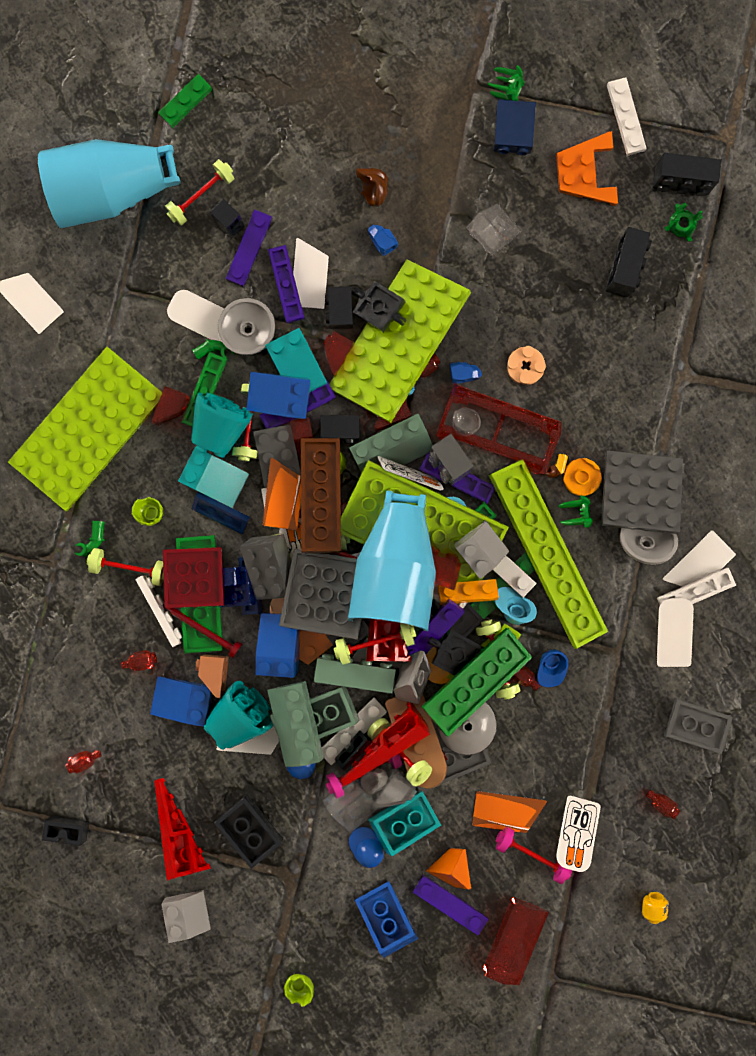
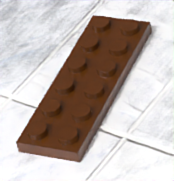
(320, 495)

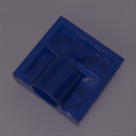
(237, 587)

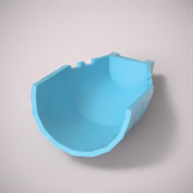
(101, 178)
(396, 566)

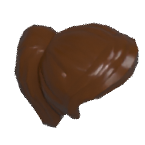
(374, 185)

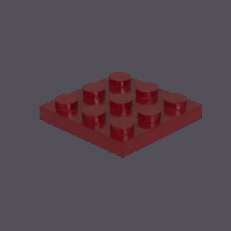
(193, 577)

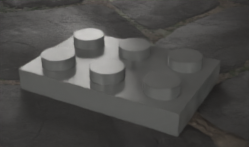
(279, 445)
(698, 726)

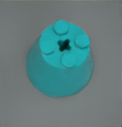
(217, 423)
(238, 716)

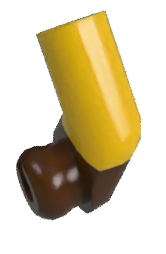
(558, 468)

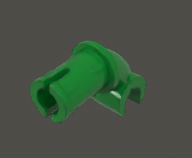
(209, 346)
(95, 540)

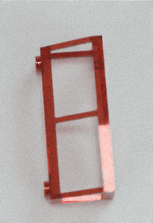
(547, 425)

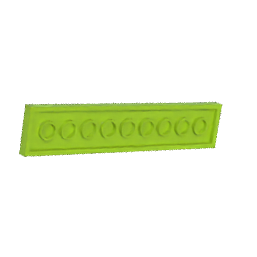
(548, 554)

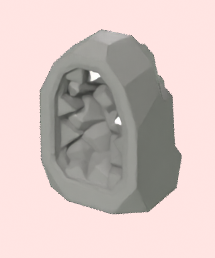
(374, 780)

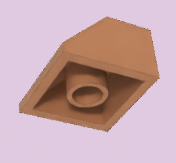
(213, 672)

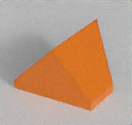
(452, 868)

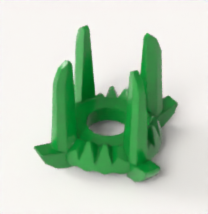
(514, 88)
(675, 218)
(584, 504)

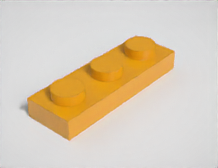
(470, 592)

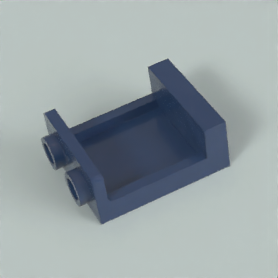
(514, 127)

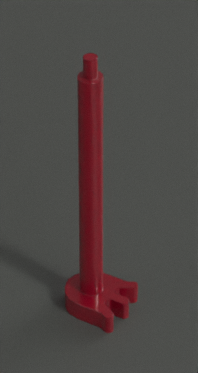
(232, 648)

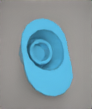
(515, 608)

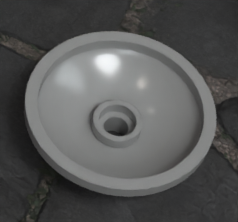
(242, 315)
(660, 545)
(475, 739)

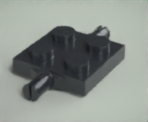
(379, 306)
(454, 651)

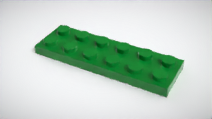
(206, 615)
(476, 682)

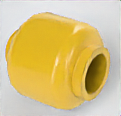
(655, 907)

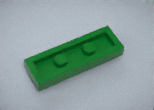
(185, 101)

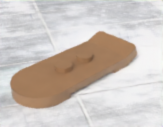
(425, 749)

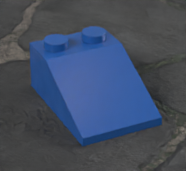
(278, 395)
(276, 648)
(181, 701)
(386, 919)

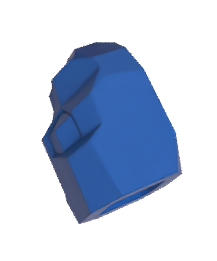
(382, 239)
(464, 372)

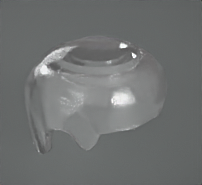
(466, 421)

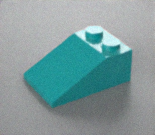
(295, 359)
(213, 477)
(404, 823)

